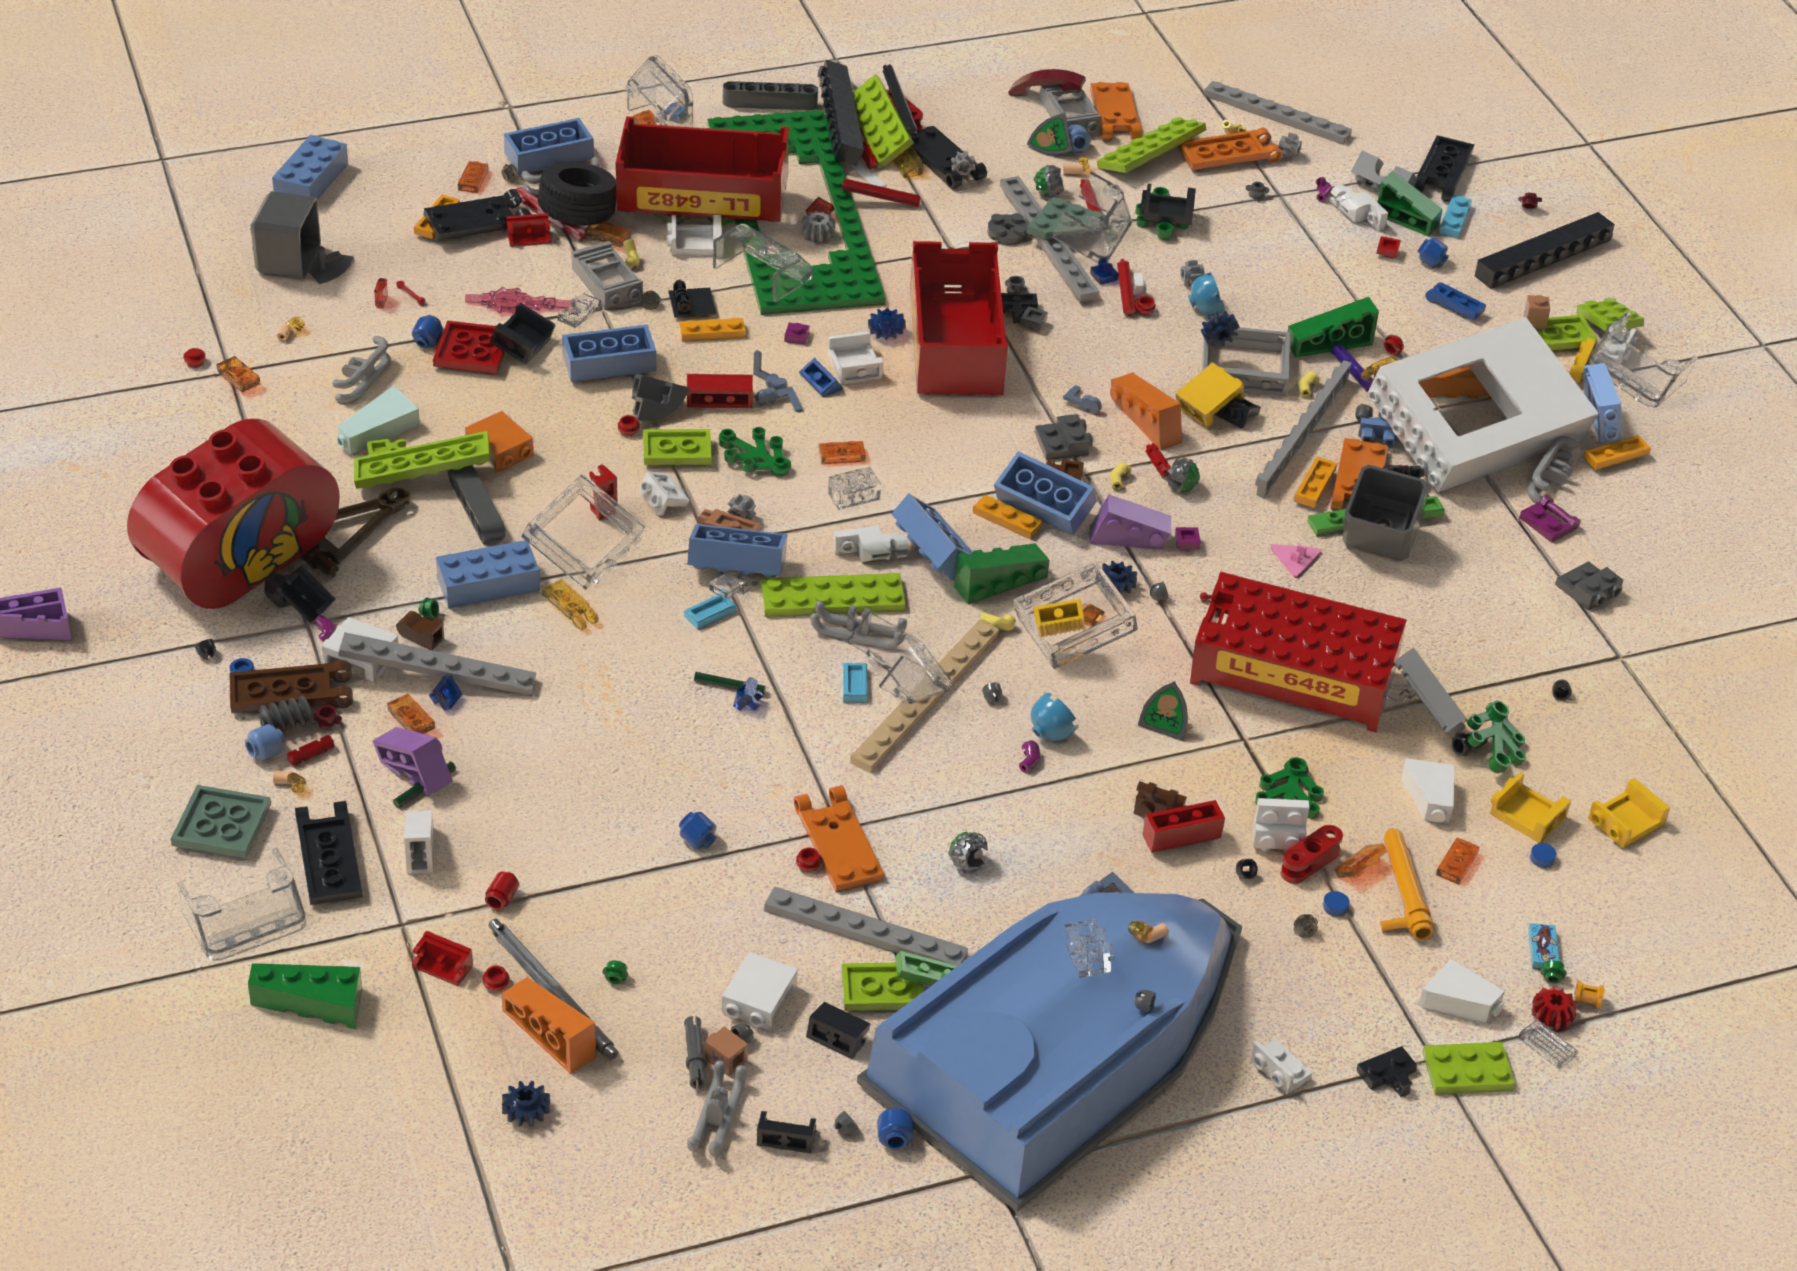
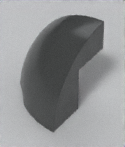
(656, 397)

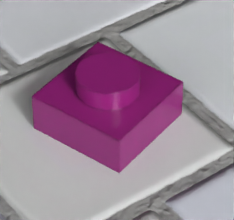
(796, 333)
(1187, 538)

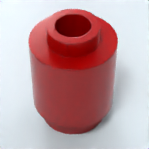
(501, 890)

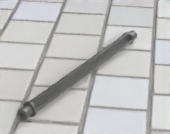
(546, 980)

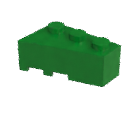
(1408, 205)

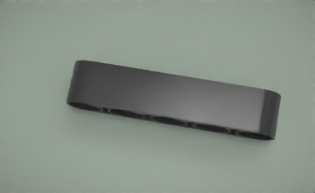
(770, 95)
(477, 503)

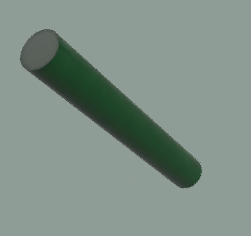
(723, 682)
(415, 790)

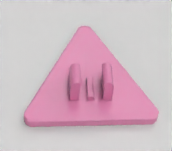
(1295, 558)

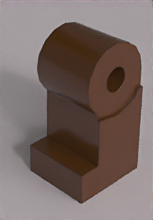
(421, 630)

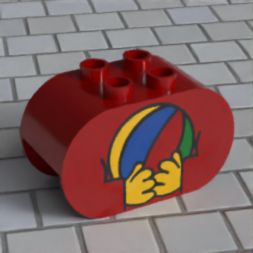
(233, 512)

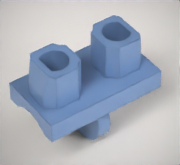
(1378, 429)

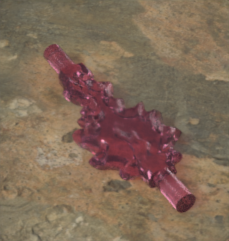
(507, 300)

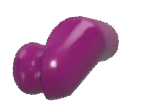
(1033, 756)

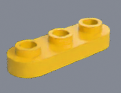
(1581, 360)

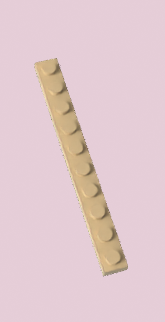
(906, 716)

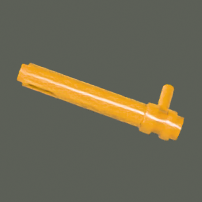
(1416, 911)

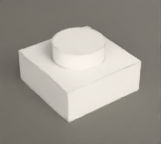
(1139, 286)

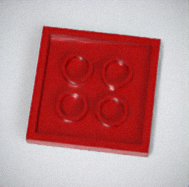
(468, 348)

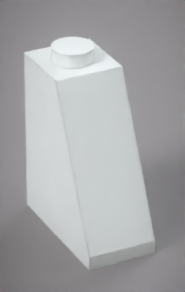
(1430, 788)
(419, 841)
(1462, 994)

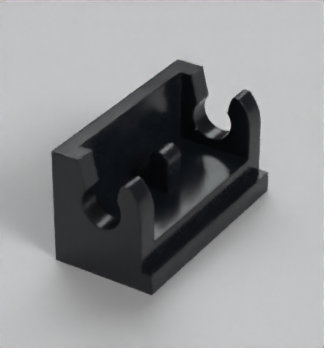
(306, 594)
(837, 1030)
(785, 1135)

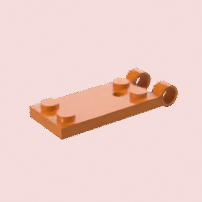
(1117, 109)
(1229, 149)
(1353, 457)
(843, 850)

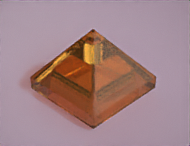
(1092, 614)

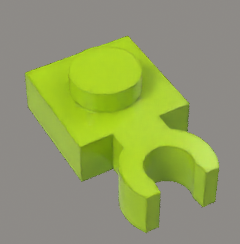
(384, 445)

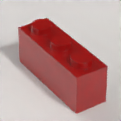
(720, 390)
(1183, 826)

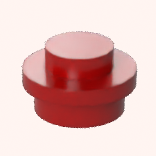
(1145, 305)
(1393, 344)
(194, 357)
(628, 425)
(808, 859)
(495, 978)

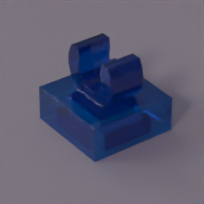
(1104, 272)
(446, 693)
(748, 695)

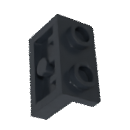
(1238, 411)

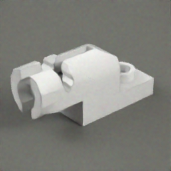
(1359, 206)
(870, 543)

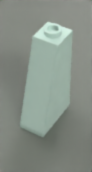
(380, 419)

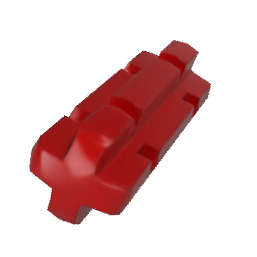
(869, 156)
(1158, 459)
(310, 750)

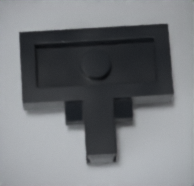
(1017, 304)
(1389, 1069)

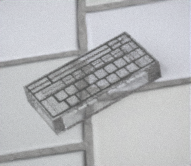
(1548, 1044)

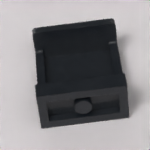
(1168, 208)
(523, 334)

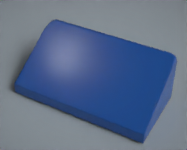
(820, 378)

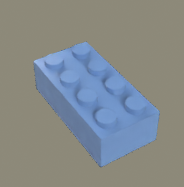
(548, 144)
(311, 167)
(609, 353)
(1045, 493)
(930, 533)
(737, 550)
(488, 573)

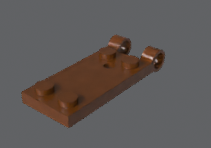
(273, 685)

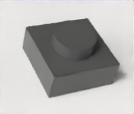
(1033, 318)

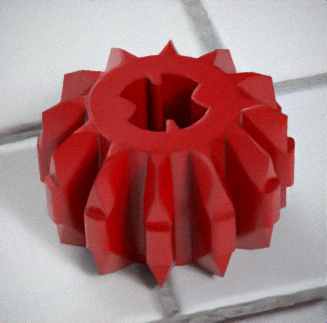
(1554, 1008)

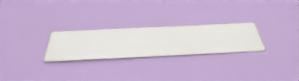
(867, 174)

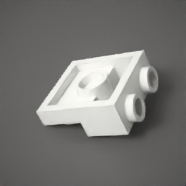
(1279, 823)

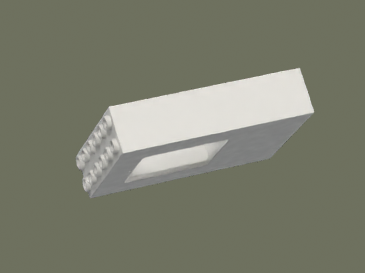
(1520, 378)

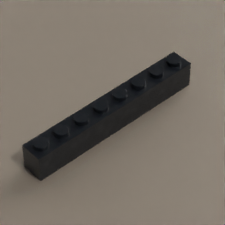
(840, 112)
(1544, 250)

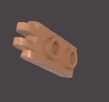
(725, 519)

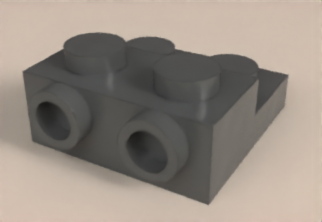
(1064, 438)
(1590, 585)

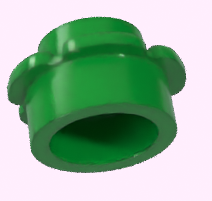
(429, 608)
(1553, 971)
(615, 972)

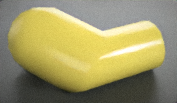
(1230, 128)
(633, 258)
(1304, 383)
(1120, 470)
(1002, 623)

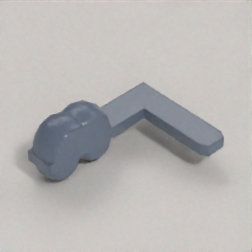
(772, 380)
(771, 395)
(1086, 402)
(1110, 879)

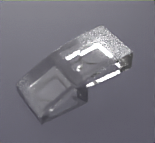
(581, 309)
(732, 583)

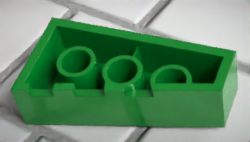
(1347, 325)
(997, 571)
(308, 990)

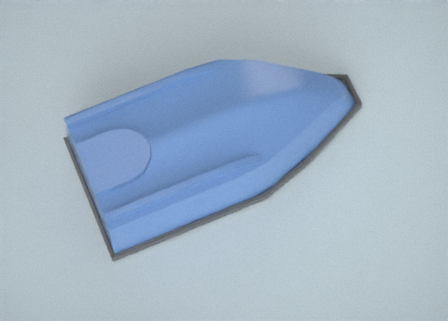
(1030, 1065)

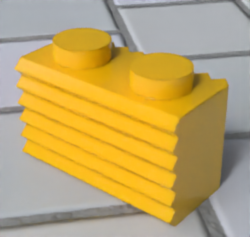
(1059, 618)

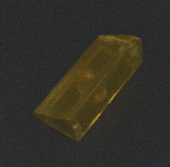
(909, 163)

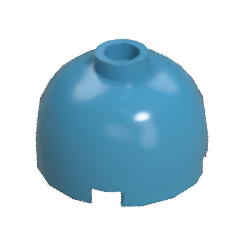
(1206, 295)
(1052, 719)

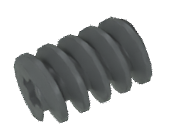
(286, 713)

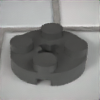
(1000, 223)

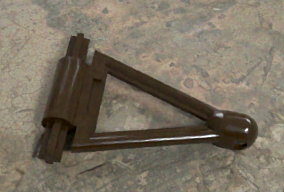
(320, 554)

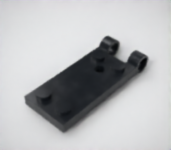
(936, 153)
(1444, 165)
(473, 216)
(329, 866)

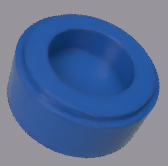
(241, 664)
(1543, 855)
(1336, 903)

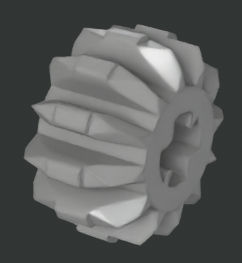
(818, 227)

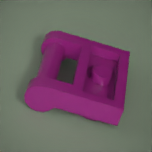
(1546, 523)

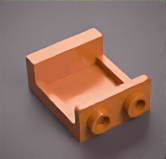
(507, 440)

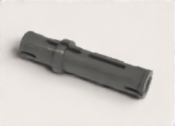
(696, 1060)

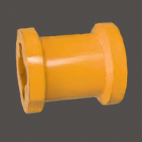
(1589, 994)

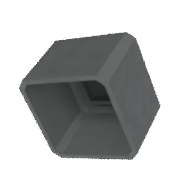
(286, 234)
(1386, 499)

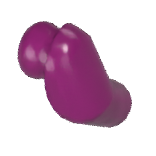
(1324, 189)
(327, 627)

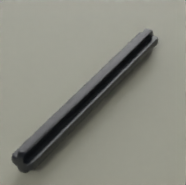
(899, 99)

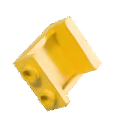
(1209, 393)
(1528, 810)
(1630, 814)

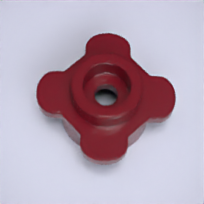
(1530, 200)
(327, 717)

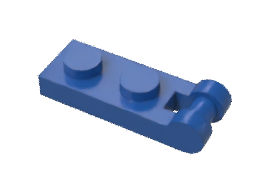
(1455, 300)

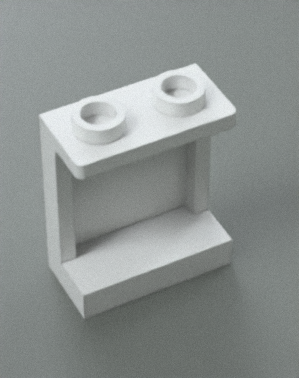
(693, 239)
(854, 358)
(331, 646)
(758, 990)

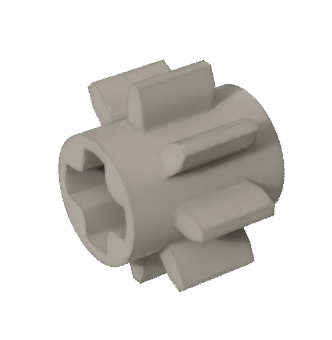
(1290, 145)
(968, 163)
(1191, 271)
(742, 506)

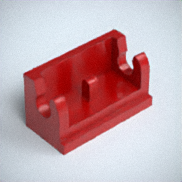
(528, 229)
(608, 483)
(442, 958)

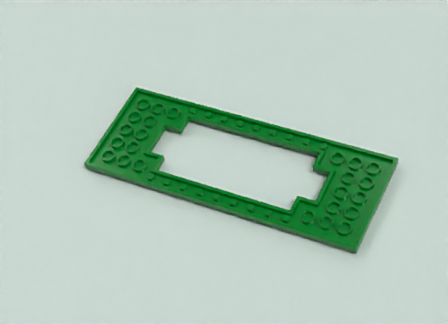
(851, 275)

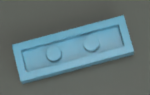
(1455, 216)

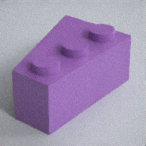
(1129, 525)
(35, 616)
(415, 756)

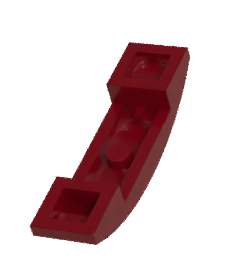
(1068, 80)

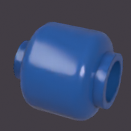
(1433, 252)
(427, 331)
(697, 830)
(895, 1128)

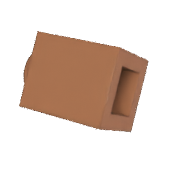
(1537, 311)
(726, 1047)

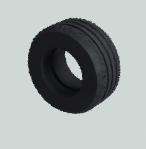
(577, 193)

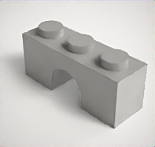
(1368, 169)

